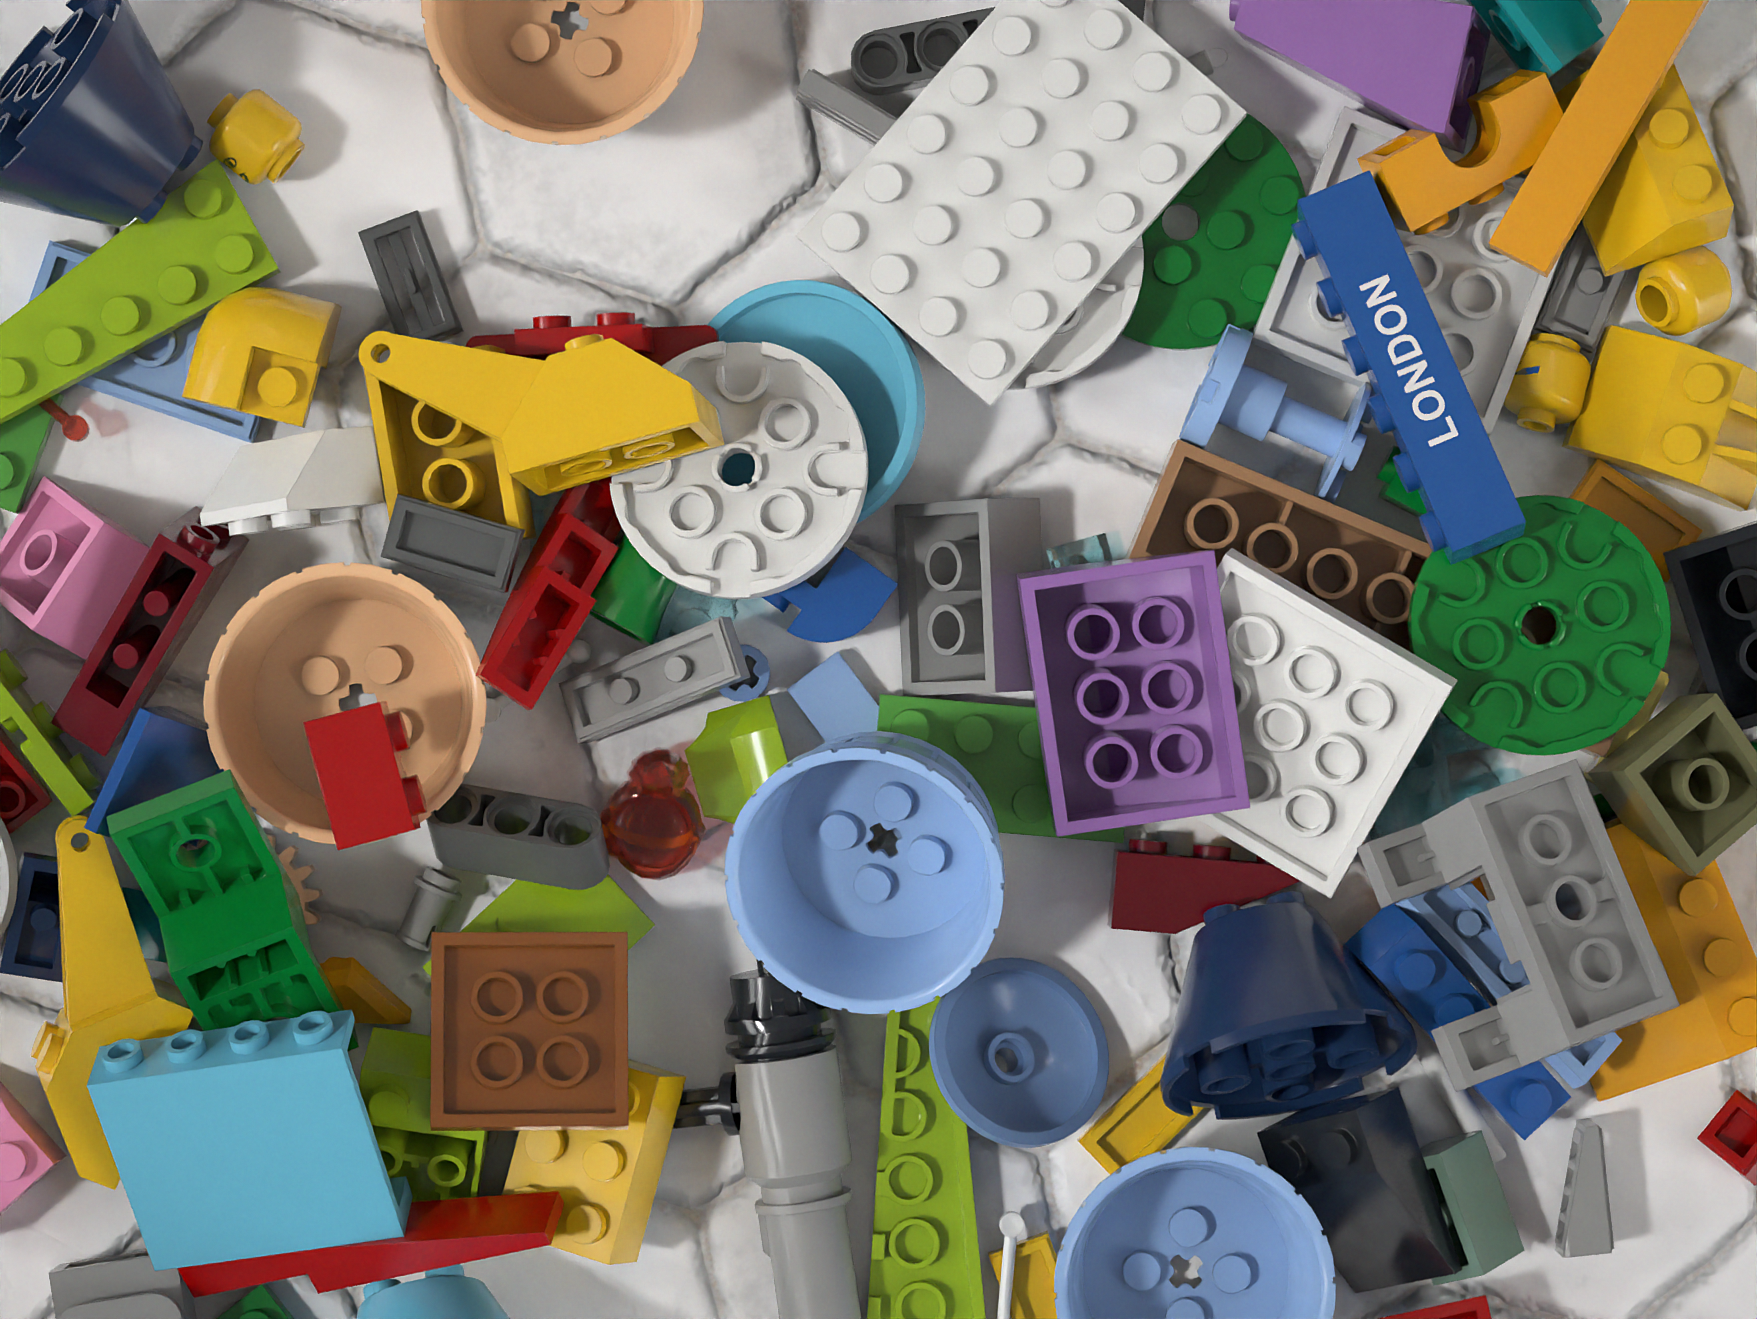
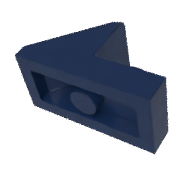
(33, 935)

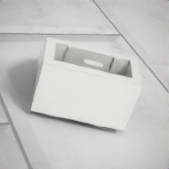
(295, 480)

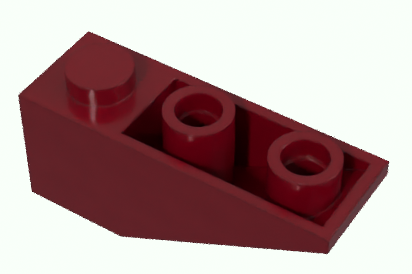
(1174, 891)

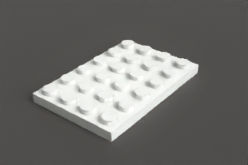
(1020, 181)

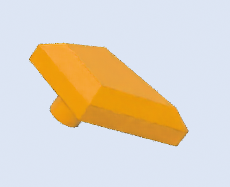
(364, 993)

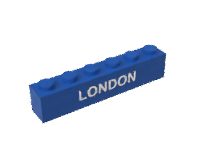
(1409, 369)

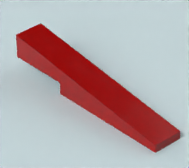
(434, 1238)

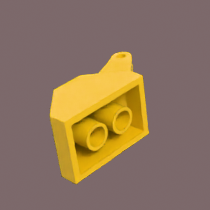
(1671, 416)
(558, 418)
(104, 996)

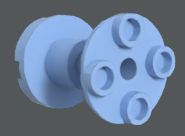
(1257, 404)

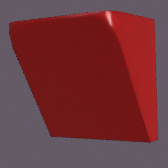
(1734, 1135)

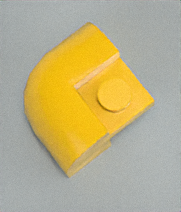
(262, 353)

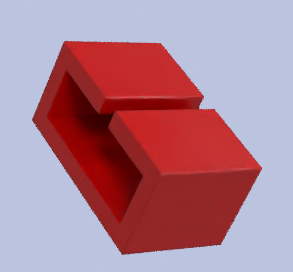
(364, 774)

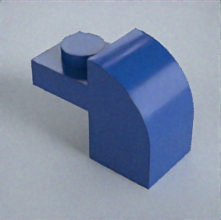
(840, 604)

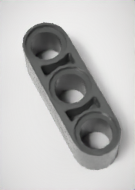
(907, 46)
(520, 837)

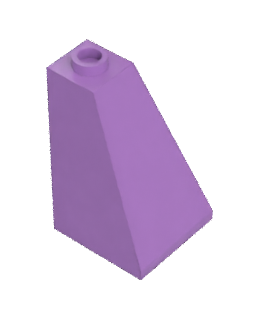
(1392, 56)

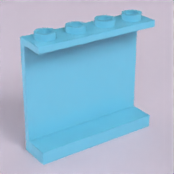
(246, 1141)

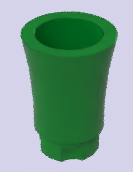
(632, 595)

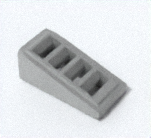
(1585, 1212)

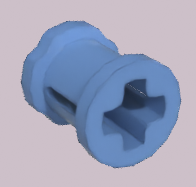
(760, 669)

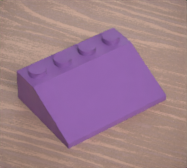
(1133, 691)

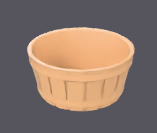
(558, 90)
(295, 659)

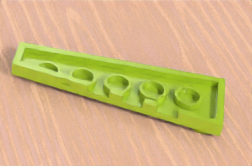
(133, 291)
(924, 1196)

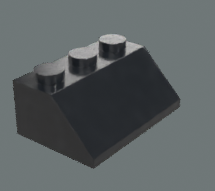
(1719, 605)

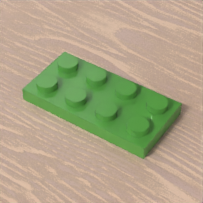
(996, 747)

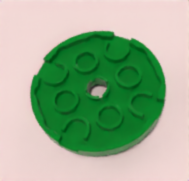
(1226, 270)
(1606, 640)

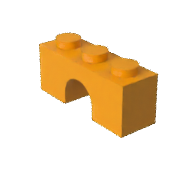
(1423, 184)

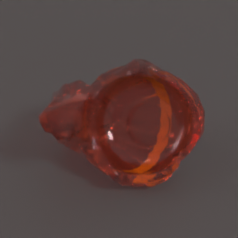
(653, 817)

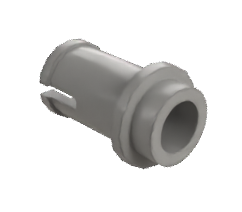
(429, 907)

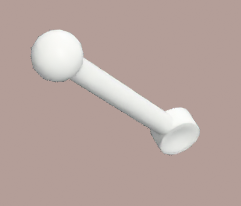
(578, 653)
(1011, 1226)

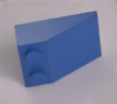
(157, 757)

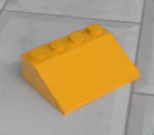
(1705, 961)

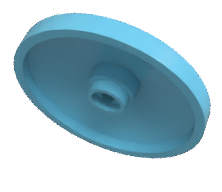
(859, 352)

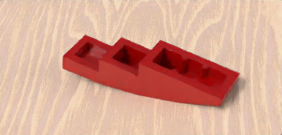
(552, 593)

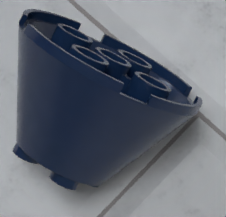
(92, 120)
(1277, 1016)

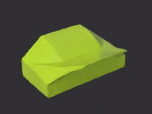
(735, 756)

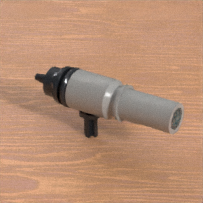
(792, 1140)

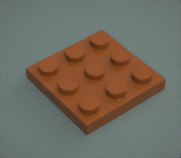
(529, 1031)

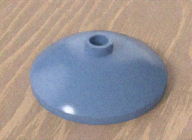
(1044, 1034)

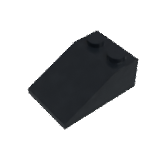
(1367, 1188)

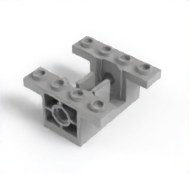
(1555, 908)

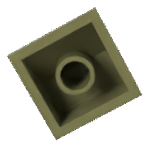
(1684, 781)

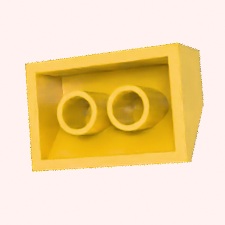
(1660, 189)

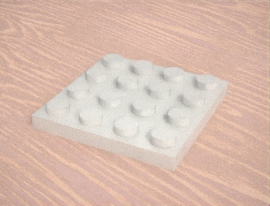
(1476, 293)
(1321, 722)

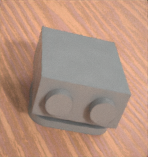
(119, 1289)

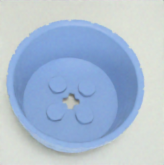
(852, 920)
(1236, 1215)

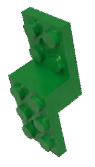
(225, 908)

